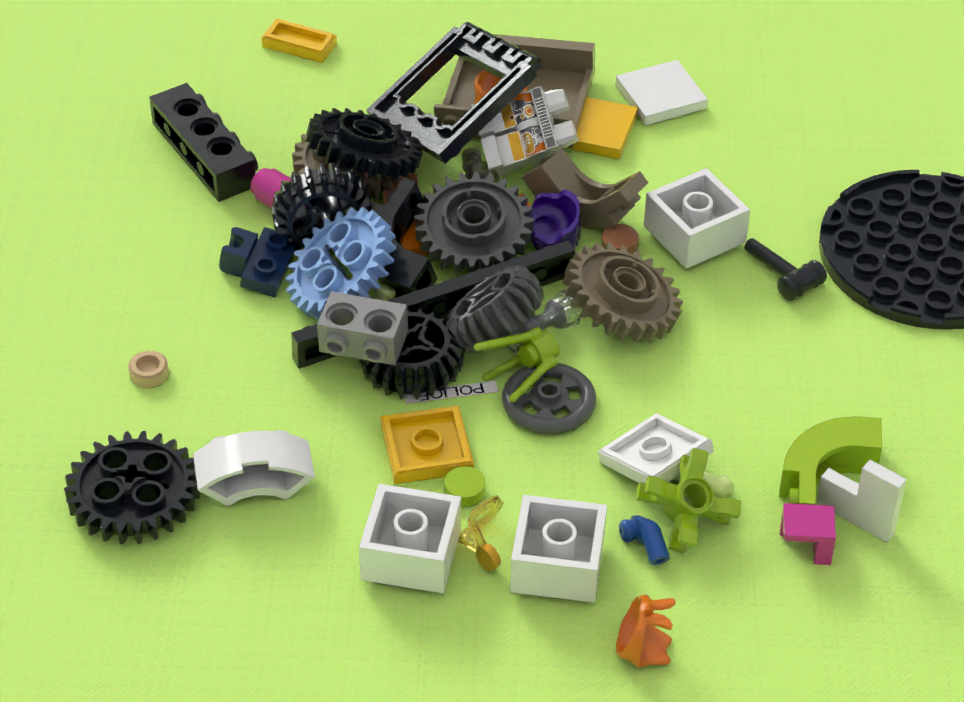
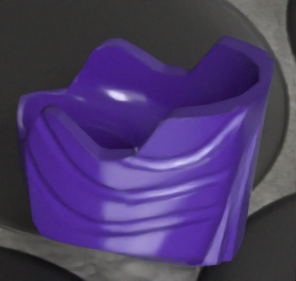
(556, 219)

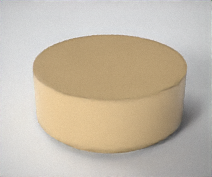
(148, 369)

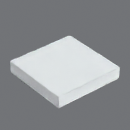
(661, 92)
(652, 449)

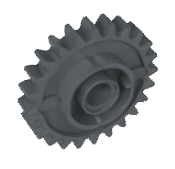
(473, 223)

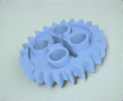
(359, 242)

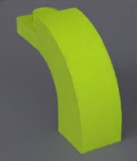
(836, 444)

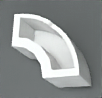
(253, 465)

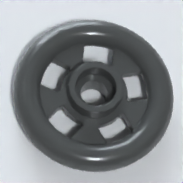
(549, 399)

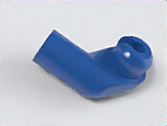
(647, 533)

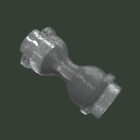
(556, 314)

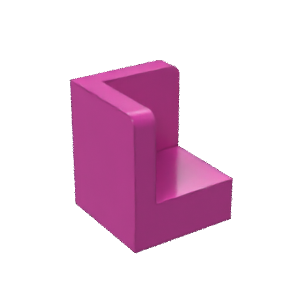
(813, 525)

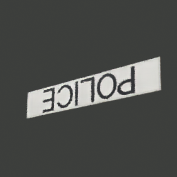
(455, 391)

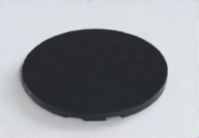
(900, 247)

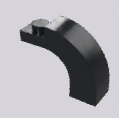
(409, 269)

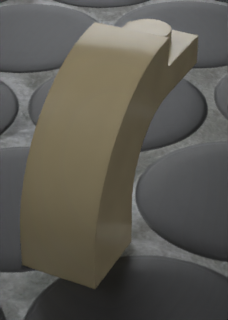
(599, 203)

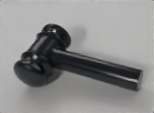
(794, 280)

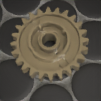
(622, 292)

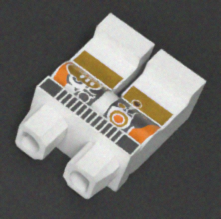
(526, 130)

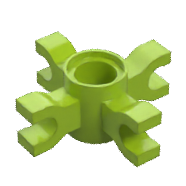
(676, 508)

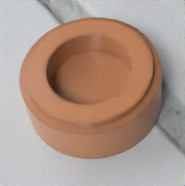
(620, 235)

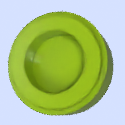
(467, 483)

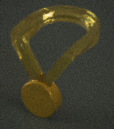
(485, 553)

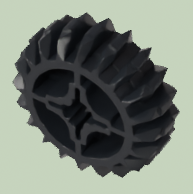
(317, 196)
(426, 360)

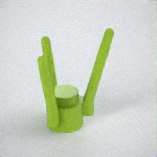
(537, 350)

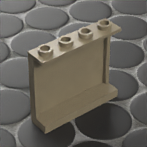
(563, 66)

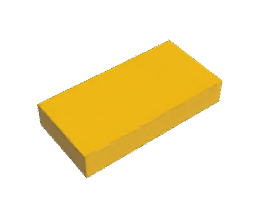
(299, 40)

